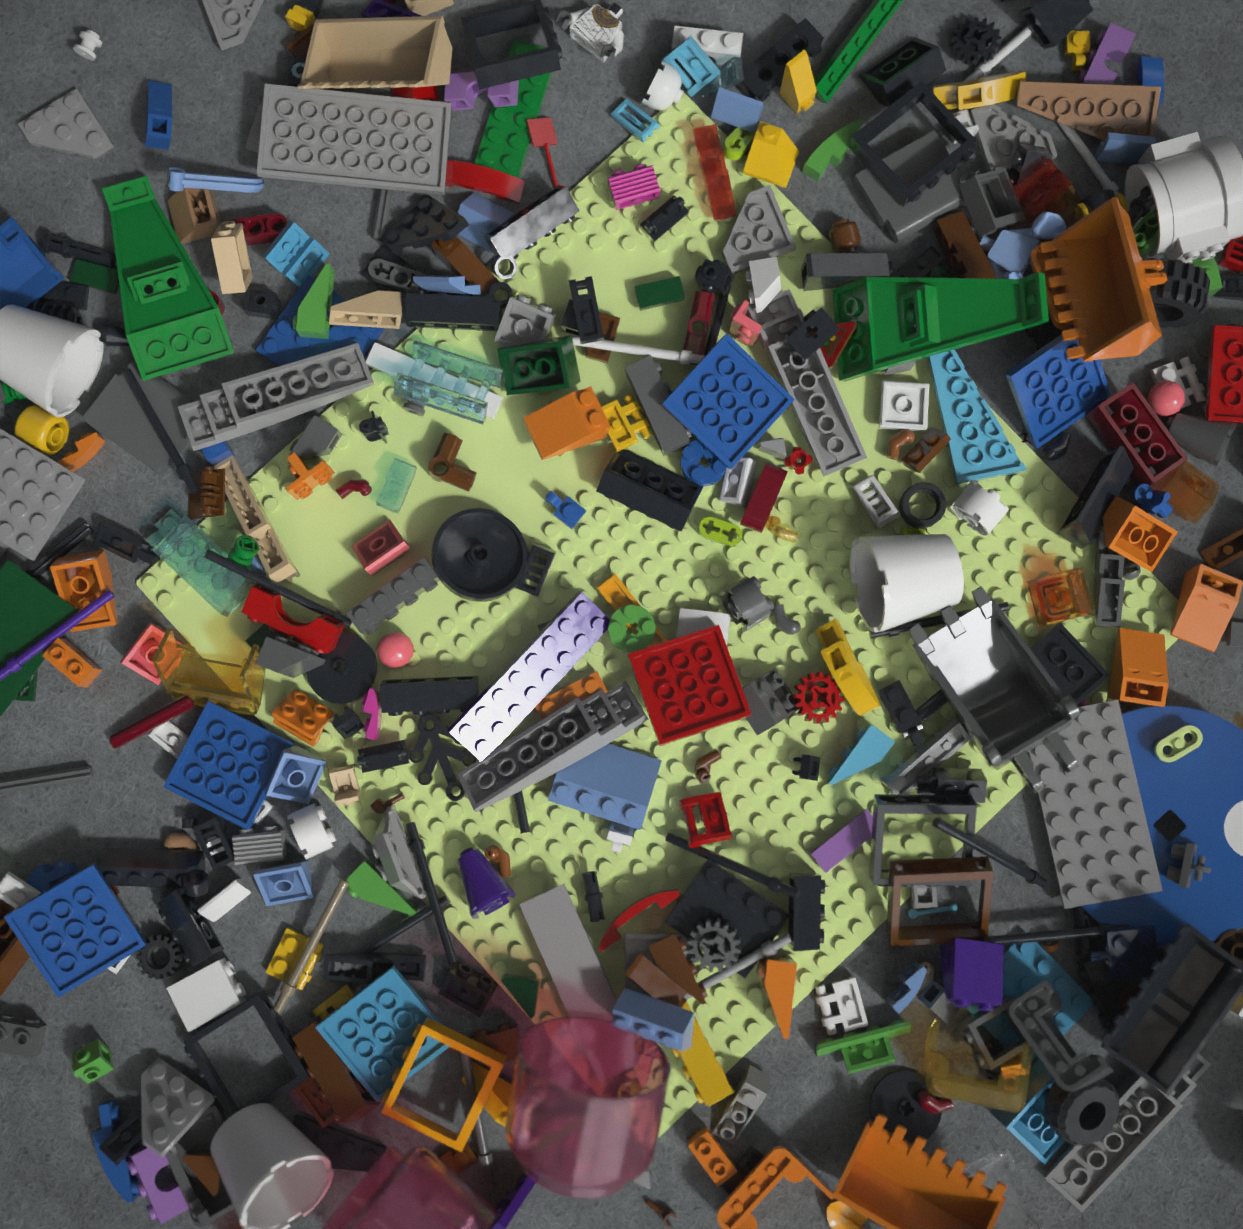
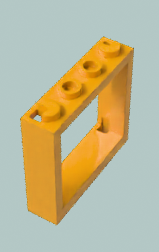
(463, 1044)

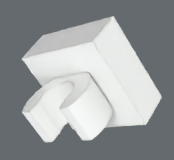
(619, 835)

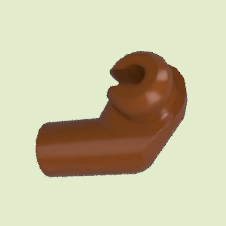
(897, 440)
(500, 857)

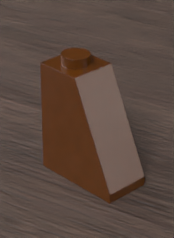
(655, 982)

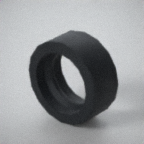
(931, 489)

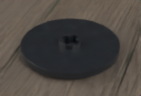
(357, 676)
(892, 1093)

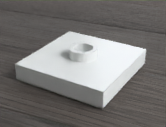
(904, 406)

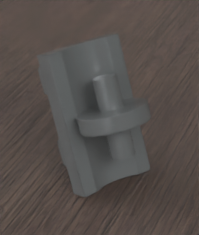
(1184, 875)

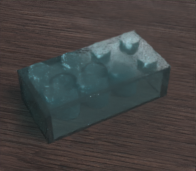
(184, 552)

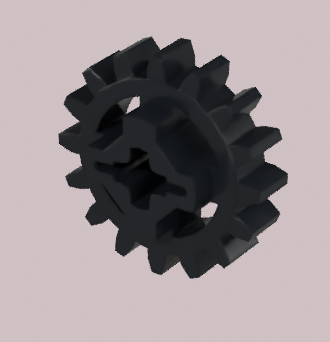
(975, 42)

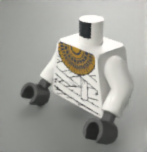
(596, 30)

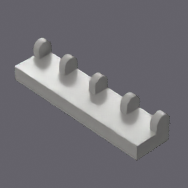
(926, 758)

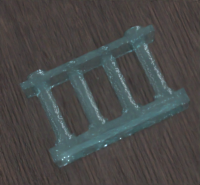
(441, 398)

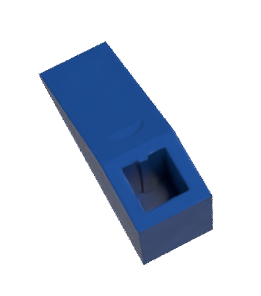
(158, 115)

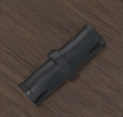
(593, 896)

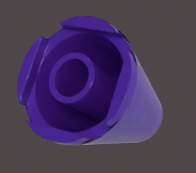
(482, 883)

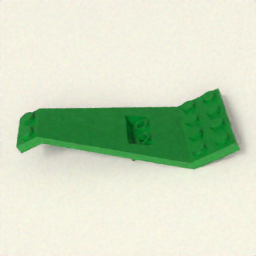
(928, 316)
(172, 324)

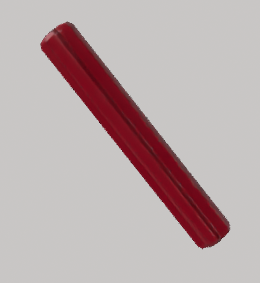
(151, 721)

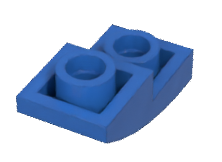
(1151, 73)

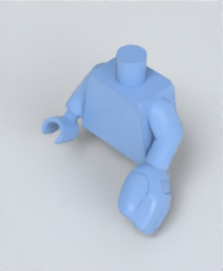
(1012, 249)

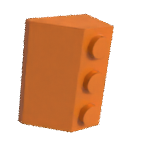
(1136, 534)

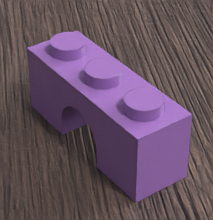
(1112, 46)
(464, 89)
(163, 1202)

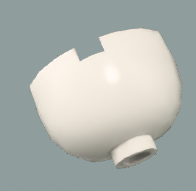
(664, 88)

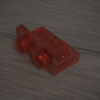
(1041, 186)

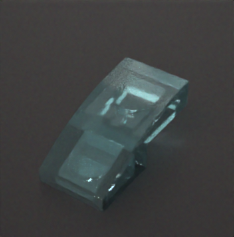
(730, 75)
(396, 485)

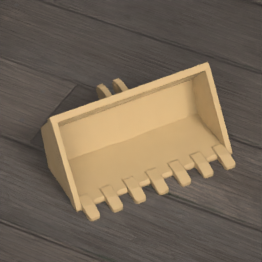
(378, 53)

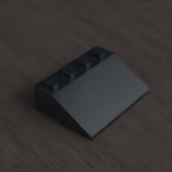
(721, 895)

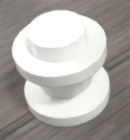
(89, 42)

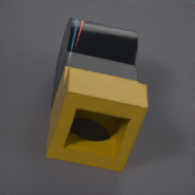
(304, 14)

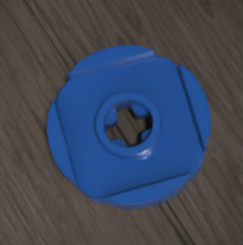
(697, 473)

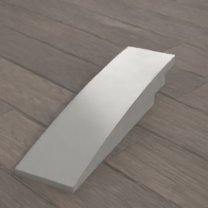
(274, 396)
(817, 400)
(552, 745)
(569, 954)
(1144, 1110)

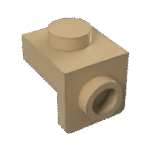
(345, 785)

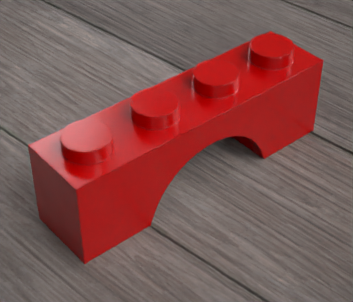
(266, 607)

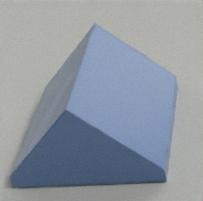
(737, 109)
(482, 218)
(296, 775)
(285, 883)

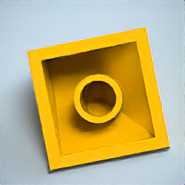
(771, 156)

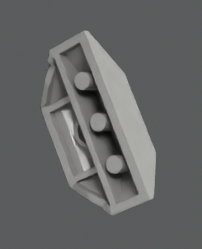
(396, 856)

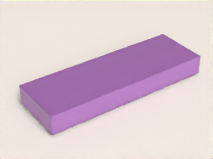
(844, 841)

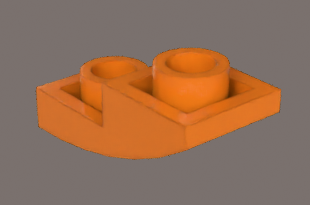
(87, 446)

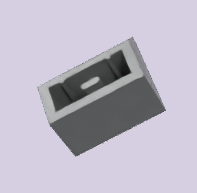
(287, 657)
(768, 701)

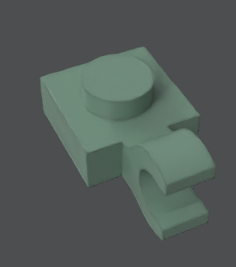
(164, 525)

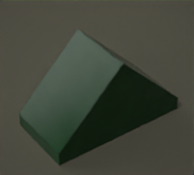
(524, 991)

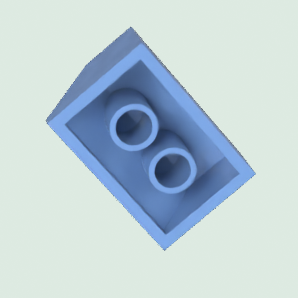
(654, 1019)

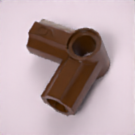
(446, 455)

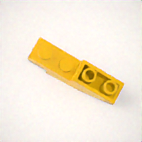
(979, 92)
(845, 669)

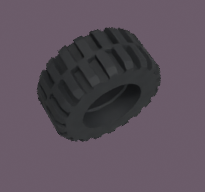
(1183, 296)

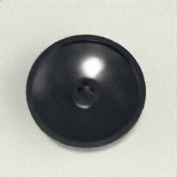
(479, 554)

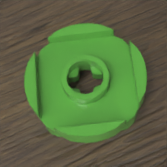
(617, 628)

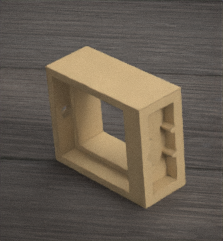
(231, 257)

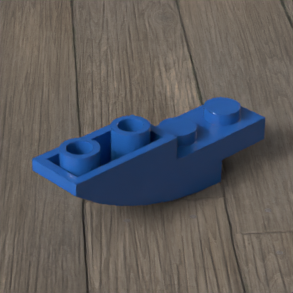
(118, 1175)

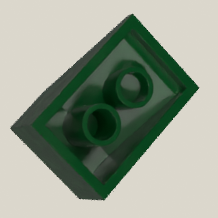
(539, 366)

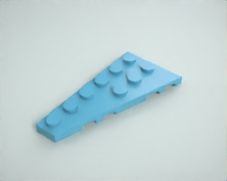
(977, 439)

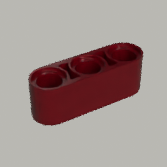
(266, 222)
(763, 497)

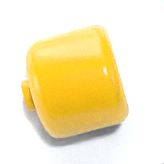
(42, 430)

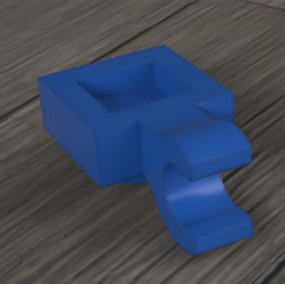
(567, 511)

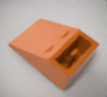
(1205, 606)
(1139, 668)

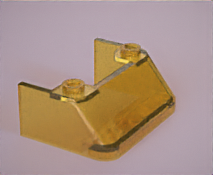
(205, 680)
(1006, 1094)

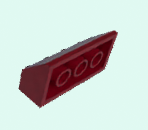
(1132, 423)

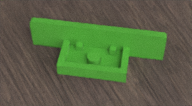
(867, 1048)

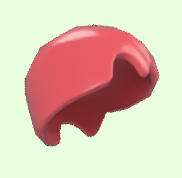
(1166, 398)
(394, 650)

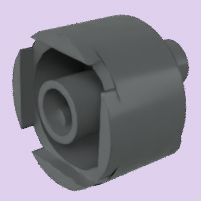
(746, 602)

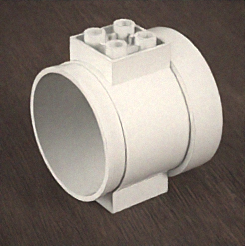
(1194, 192)

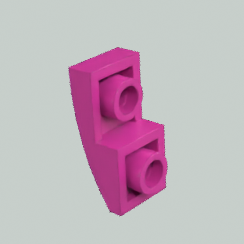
(372, 705)

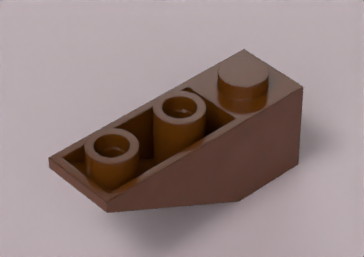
(671, 960)
(502, 1040)

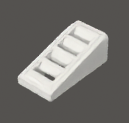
(888, 505)

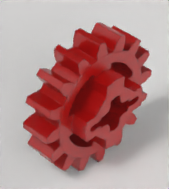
(828, 697)

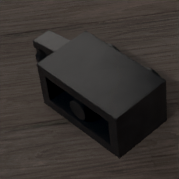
(954, 782)

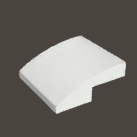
(696, 620)

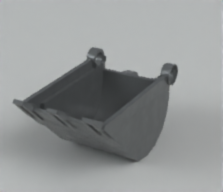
(997, 687)

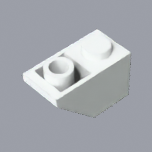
(765, 280)

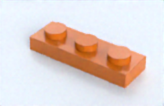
(582, 688)

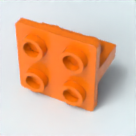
(307, 478)
(302, 717)

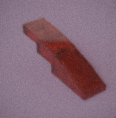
(714, 172)

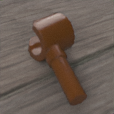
(380, 807)
(663, 1213)

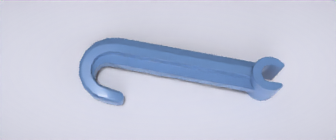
(179, 179)

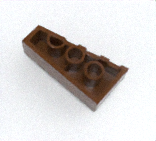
(962, 248)
(335, 1079)

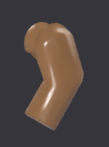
(180, 840)

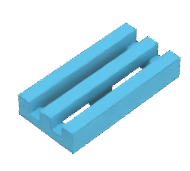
(647, 131)

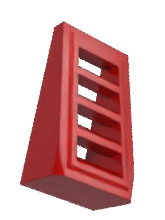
(1230, 262)

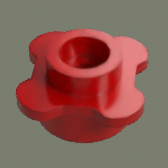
(798, 453)

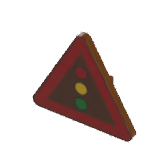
(833, 348)

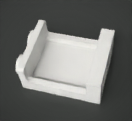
(207, 994)

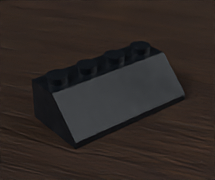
(1105, 483)
(649, 489)

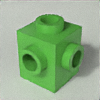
(92, 1061)

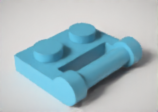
(696, 64)

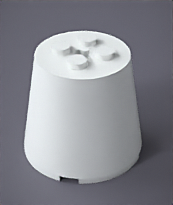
(48, 358)
(904, 577)
(269, 1168)

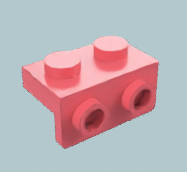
(743, 327)

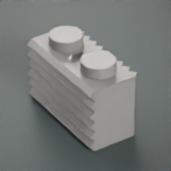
(259, 847)

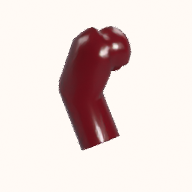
(355, 485)
(933, 1105)

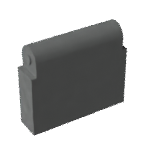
(910, 165)
(123, 421)

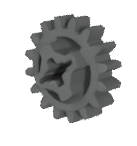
(720, 951)

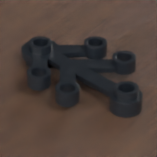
(439, 753)

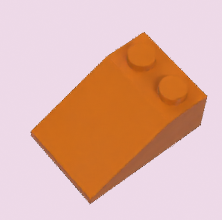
(567, 424)
(82, 580)
(778, 981)

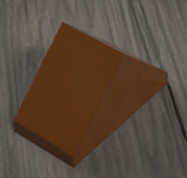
(204, 1168)

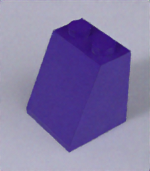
(972, 973)

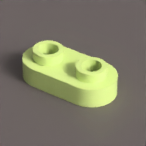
(1177, 744)

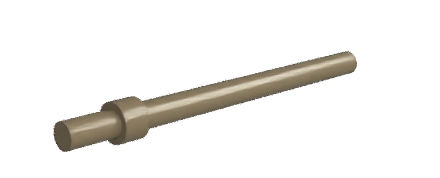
(289, 987)

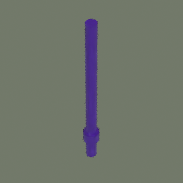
(16, 663)

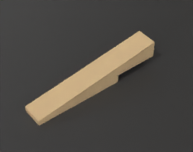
(255, 521)

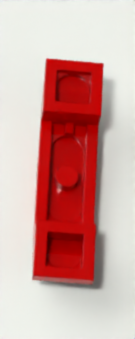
(484, 180)
(612, 934)

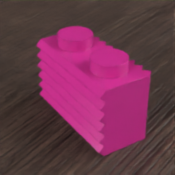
(633, 186)

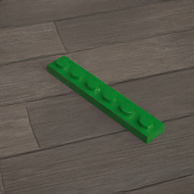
(854, 47)

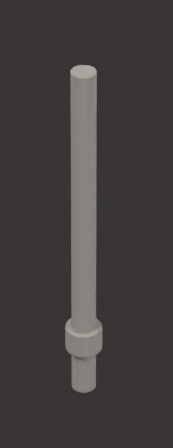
(767, 950)

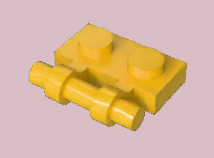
(621, 432)
(288, 955)

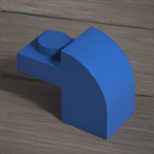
(44, 877)

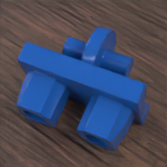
(1152, 500)

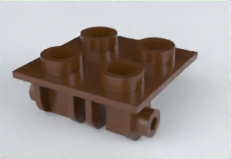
(211, 497)

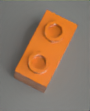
(72, 662)
(711, 1155)

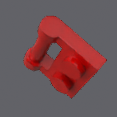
(713, 819)

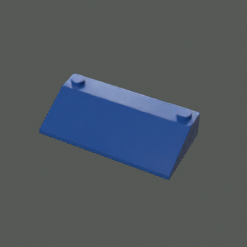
(24, 267)

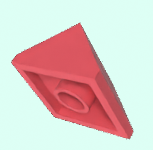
(380, 548)
(142, 652)

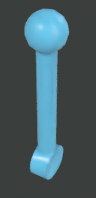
(912, 913)

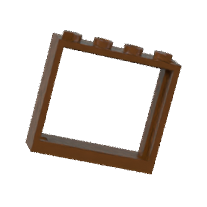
(938, 871)

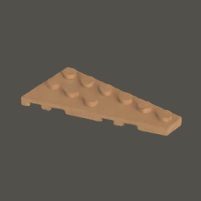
(1093, 106)

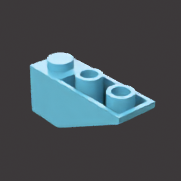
(866, 751)

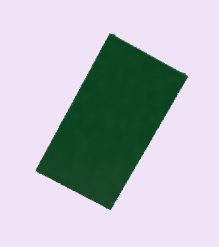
(26, 616)

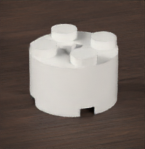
(979, 508)
(311, 831)

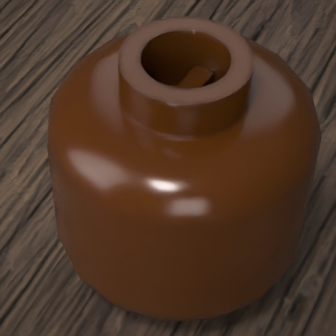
(844, 236)

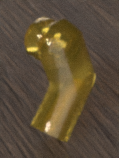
(781, 532)

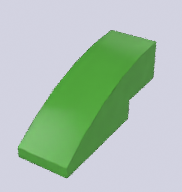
(831, 151)

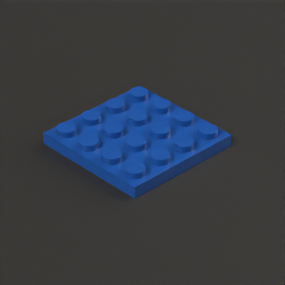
(284, 344)
(1056, 390)
(728, 401)
(227, 765)
(75, 930)

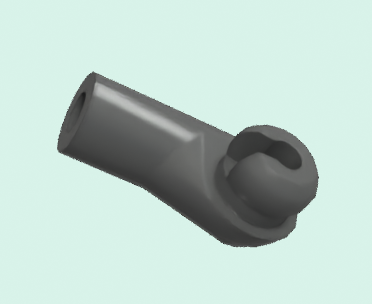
(784, 623)

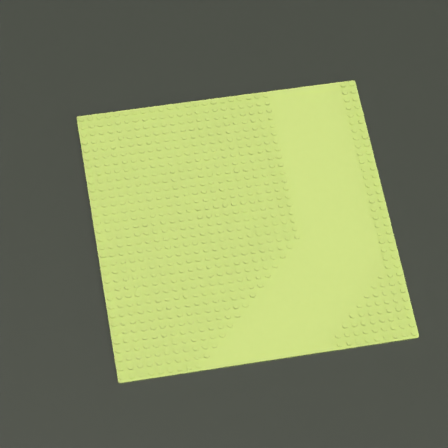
(769, 809)

